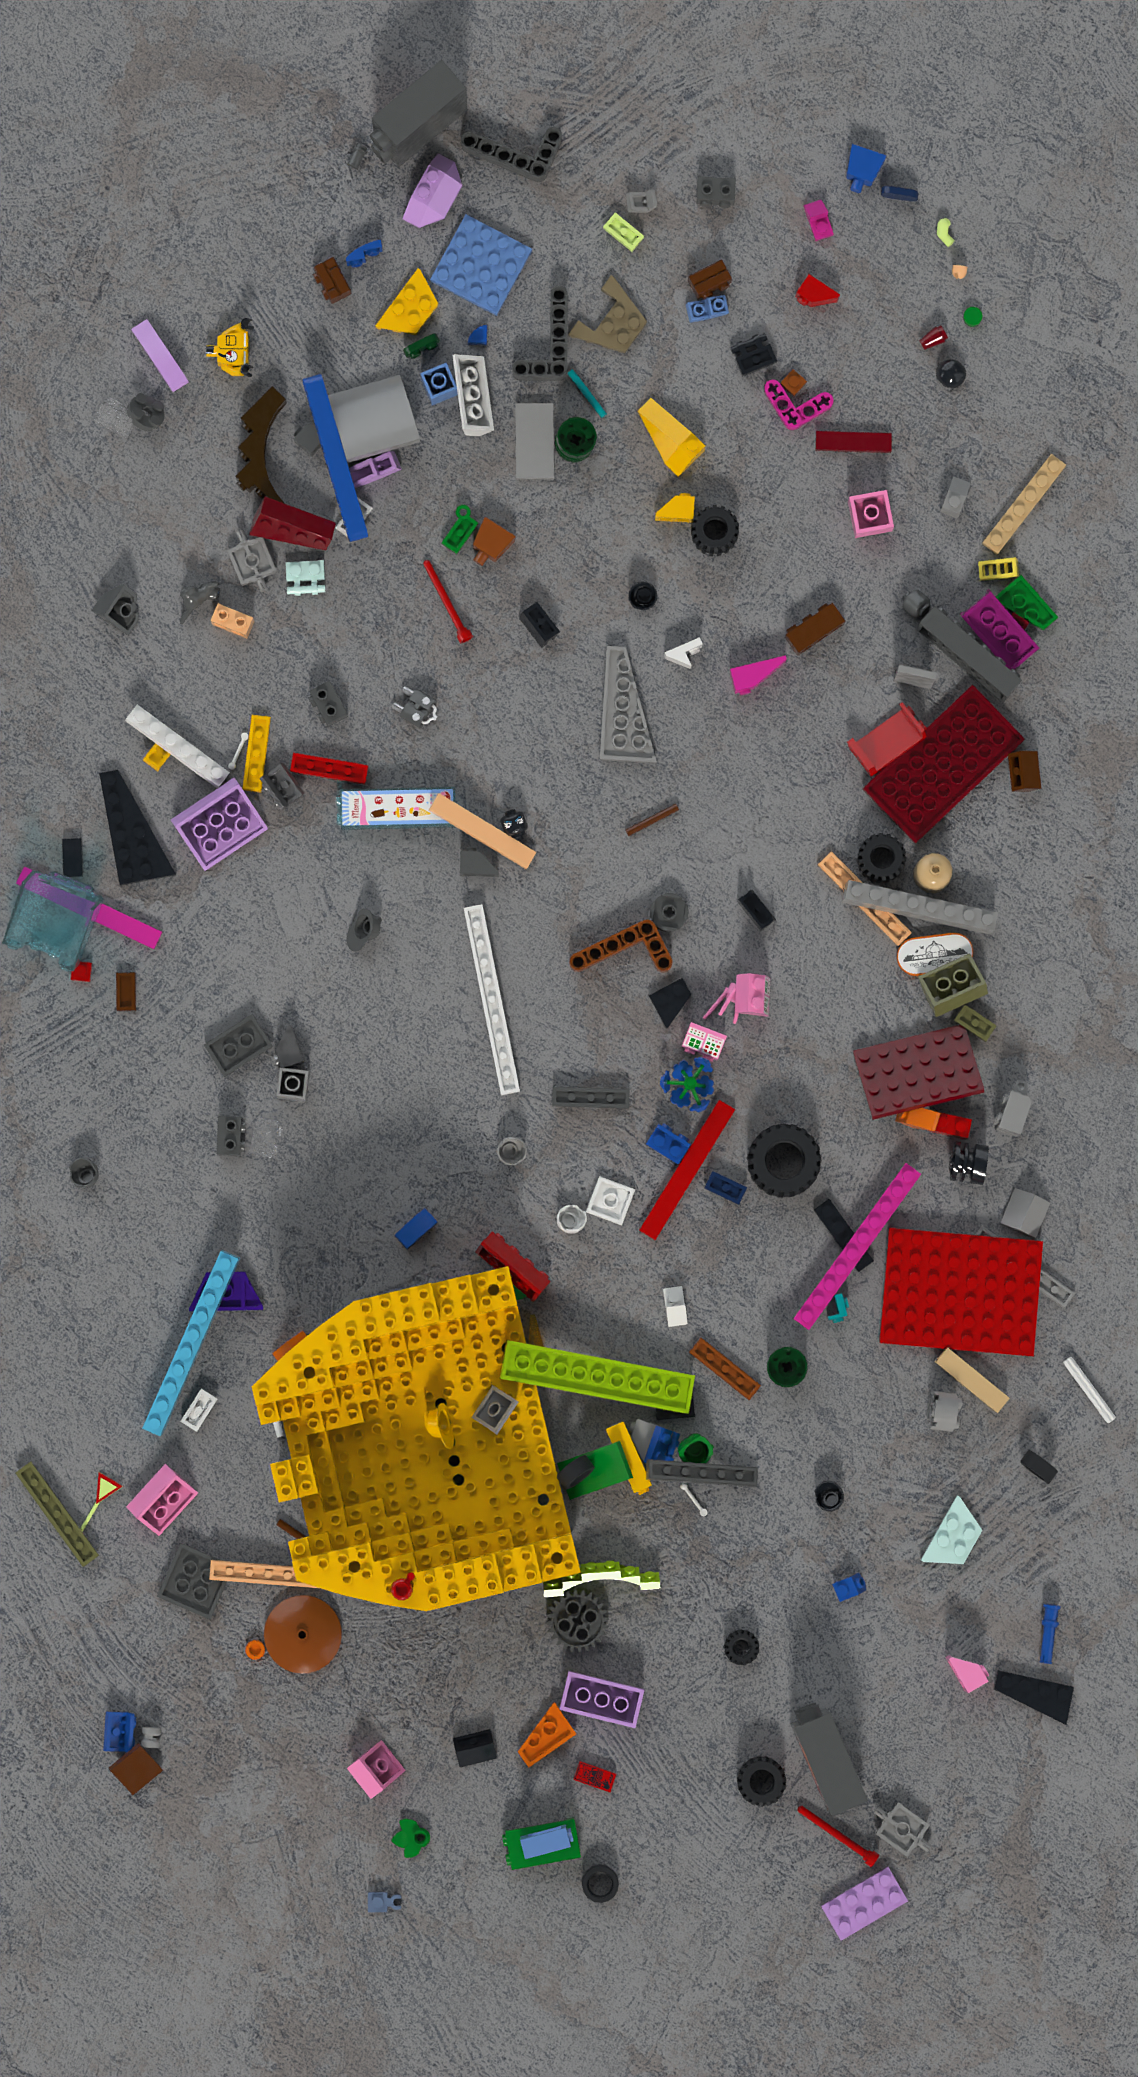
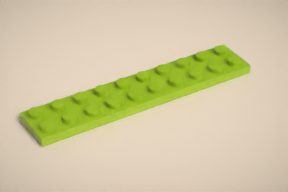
(597, 1377)

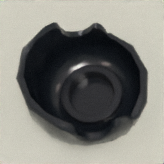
(951, 373)
(642, 595)
(829, 1496)

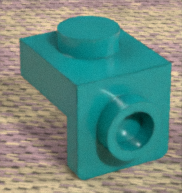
(841, 1305)

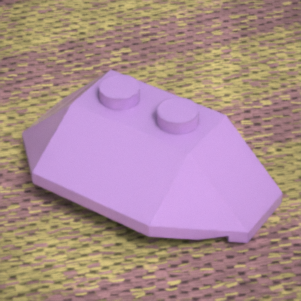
(434, 193)

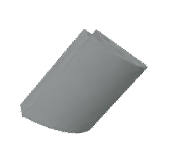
(374, 418)

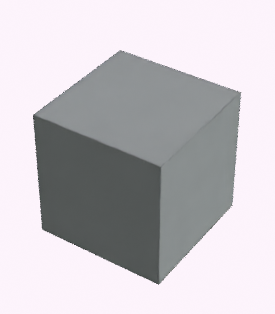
(293, 1084)

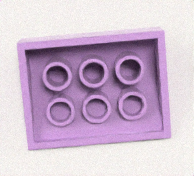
(219, 824)

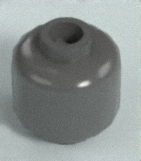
(916, 603)

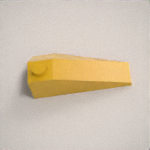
(672, 439)

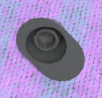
(364, 928)

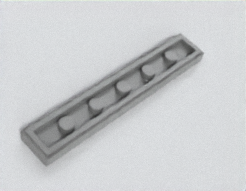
(1048, 1284)

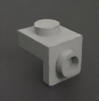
(641, 201)

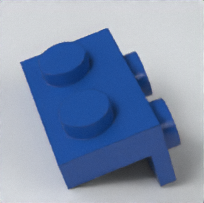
(119, 1731)

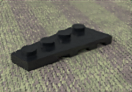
(1042, 1695)

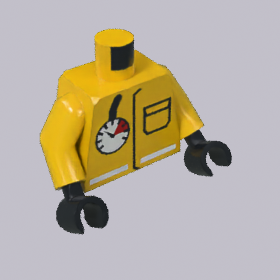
(233, 349)

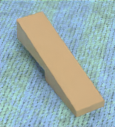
(972, 1380)

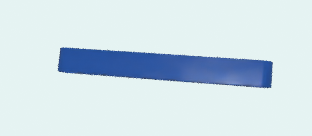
(335, 458)

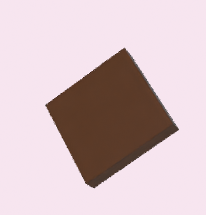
(135, 1769)

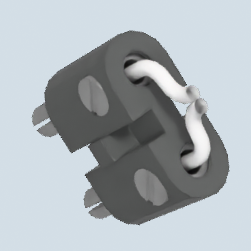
(417, 708)

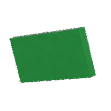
(609, 1469)

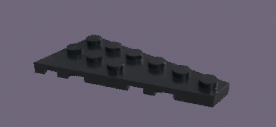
(133, 842)

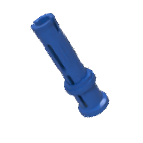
(1050, 1624)

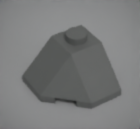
(118, 608)

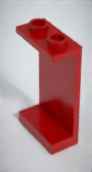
(888, 740)

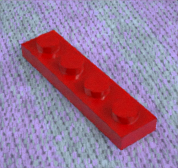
(329, 768)

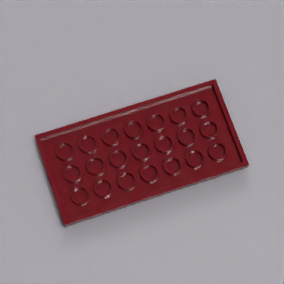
(945, 765)

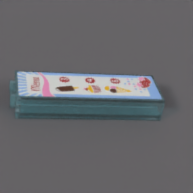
(390, 808)

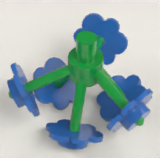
(700, 1086)

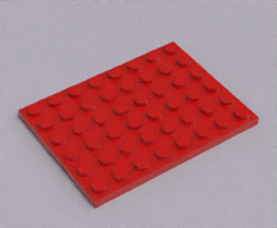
(961, 1292)

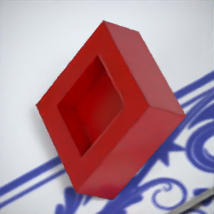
(82, 972)

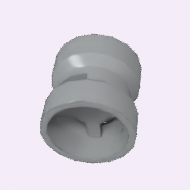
(151, 1737)

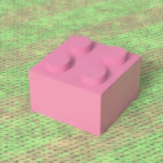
(870, 514)

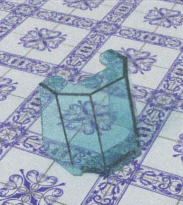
(53, 917)

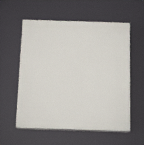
(610, 1200)

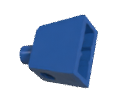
(863, 167)

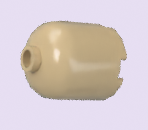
(932, 873)

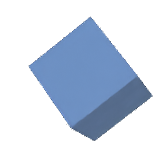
(439, 384)

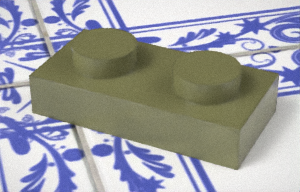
(975, 1023)

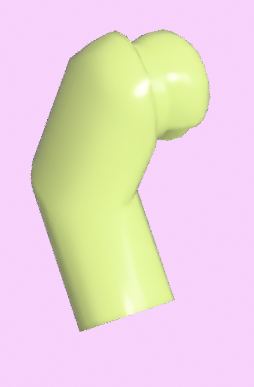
(942, 232)

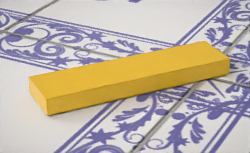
(256, 753)

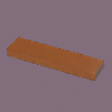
(725, 1368)

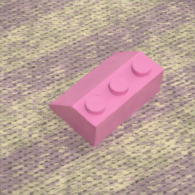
(162, 1500)

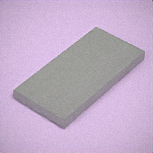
(534, 441)

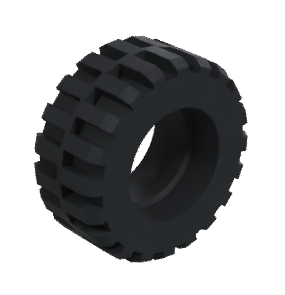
(784, 1134)

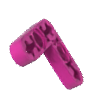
(796, 412)

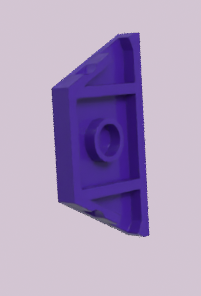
(238, 1296)

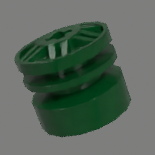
(580, 430)
(776, 1369)

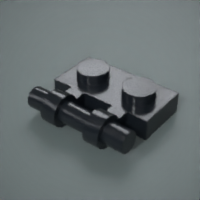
(756, 359)

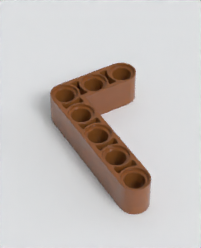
(622, 944)

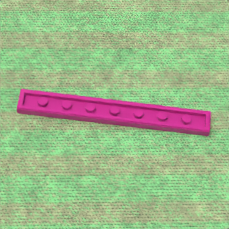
(119, 922)

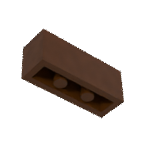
(814, 628)

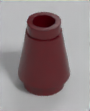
(934, 337)

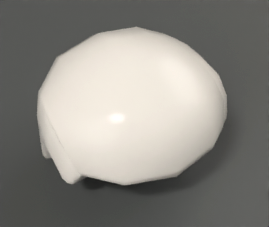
(571, 1219)

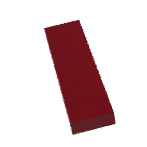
(853, 441)

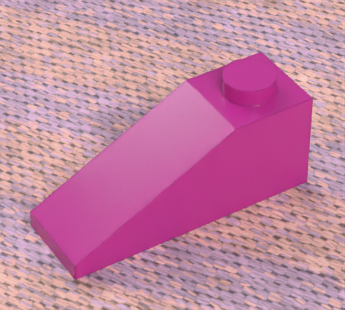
(750, 676)

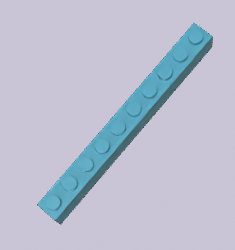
(191, 1343)

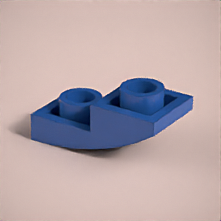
(357, 257)
(415, 1228)

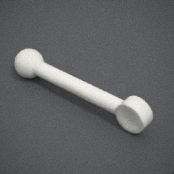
(244, 736)
(703, 1512)

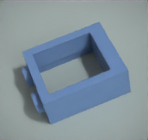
(546, 1841)

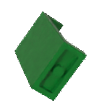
(516, 1856)

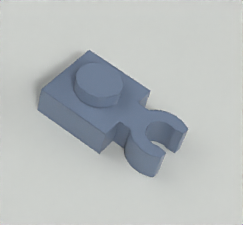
(380, 1902)

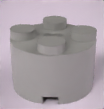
(943, 1411)

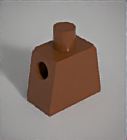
(491, 542)

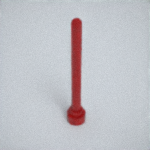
(463, 633)
(869, 1857)

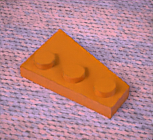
(547, 1736)

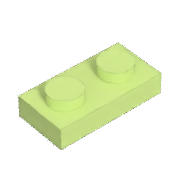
(623, 232)

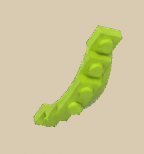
(602, 1570)

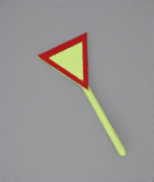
(104, 1489)

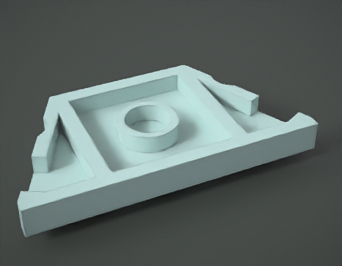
(954, 1536)

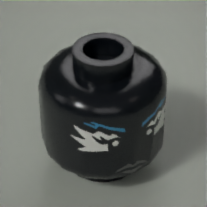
(514, 823)

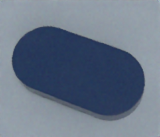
(899, 193)

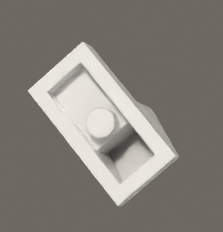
(679, 654)
(675, 1306)

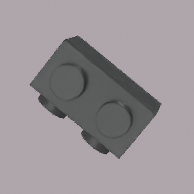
(716, 191)
(328, 704)
(230, 1136)

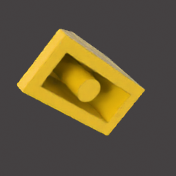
(678, 509)

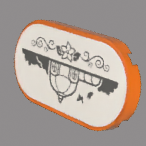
(927, 953)

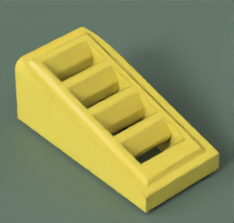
(1015, 569)

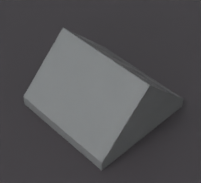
(1025, 1212)
(495, 1409)

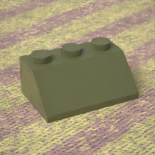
(953, 985)

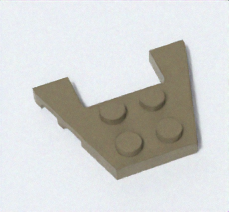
(619, 326)

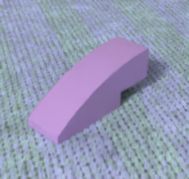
(374, 469)

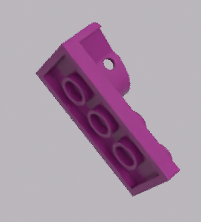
(999, 631)

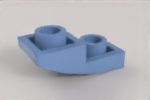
(707, 308)

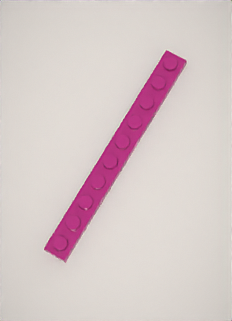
(857, 1246)

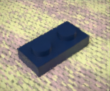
(725, 1187)

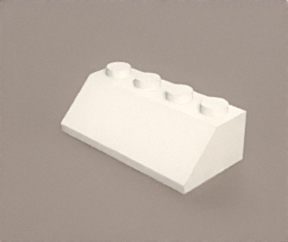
(473, 394)

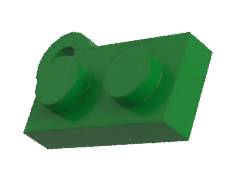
(460, 531)

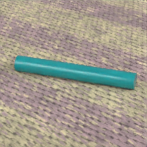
(586, 392)

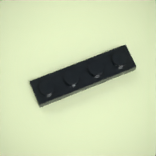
(839, 1229)

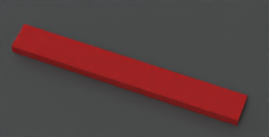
(687, 1170)

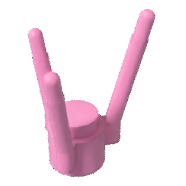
(729, 994)

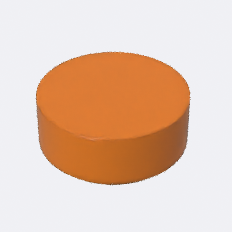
(255, 1649)

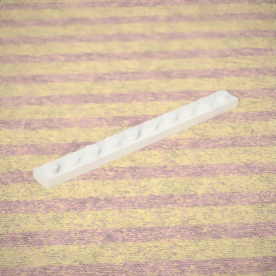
(491, 999)

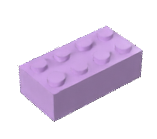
(601, 1699)

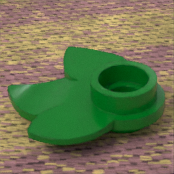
(408, 1837)

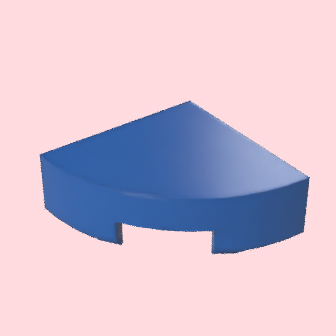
(478, 336)

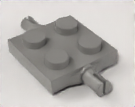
(251, 561)
(902, 1829)

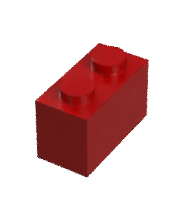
(953, 1126)

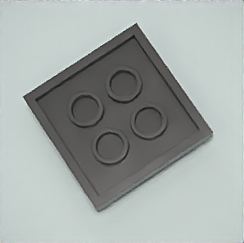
(189, 1583)

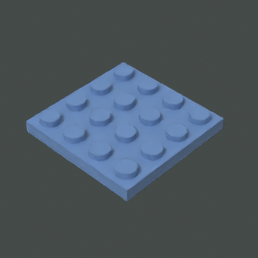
(481, 265)

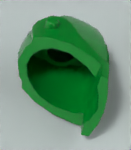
(695, 1449)

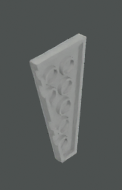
(623, 721)

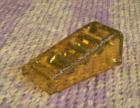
(534, 1332)

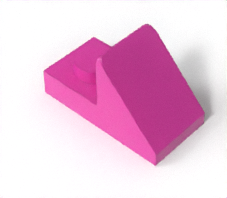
(818, 220)

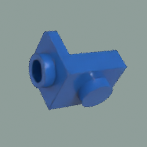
(849, 1587)

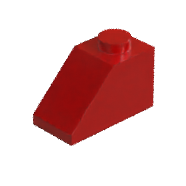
(815, 293)

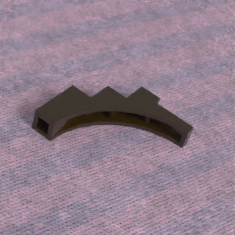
(259, 421)

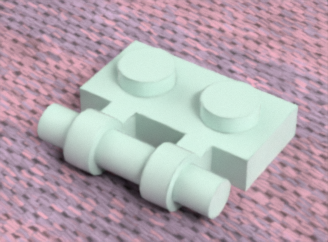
(305, 571)

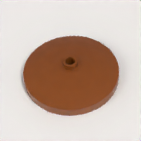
(321, 1630)

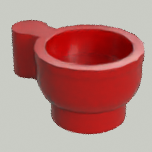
(402, 1587)

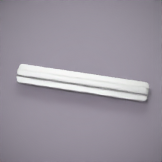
(1089, 1390)

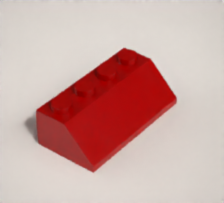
(522, 1271)

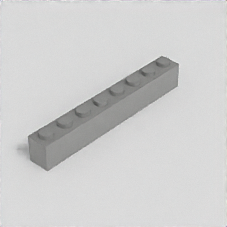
(919, 907)

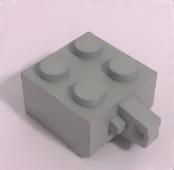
(1014, 1110)

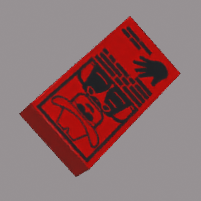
(594, 1776)

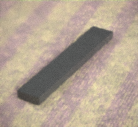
(701, 1473)

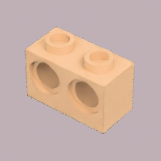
(232, 621)

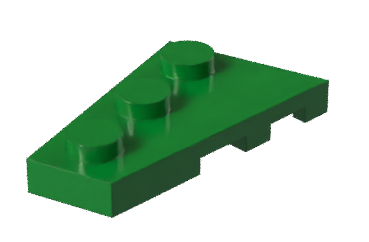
(1026, 602)

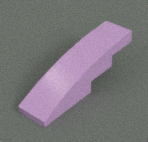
(159, 355)

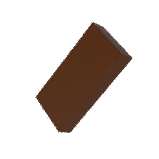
(126, 991)

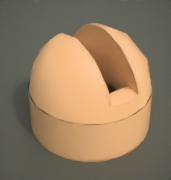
(959, 271)

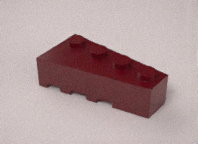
(291, 525)

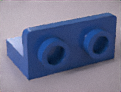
(668, 1143)

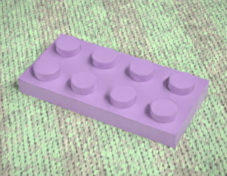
(864, 1903)

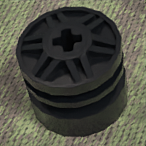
(969, 1163)

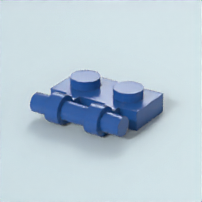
(659, 1443)

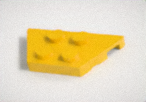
(410, 307)

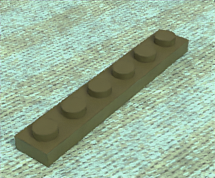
(57, 1514)

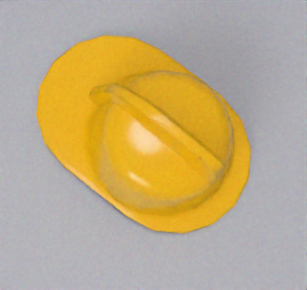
(439, 1426)

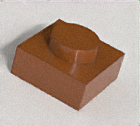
(793, 382)

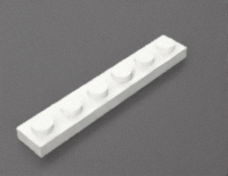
(177, 746)

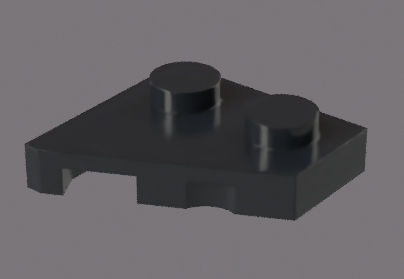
(670, 1000)

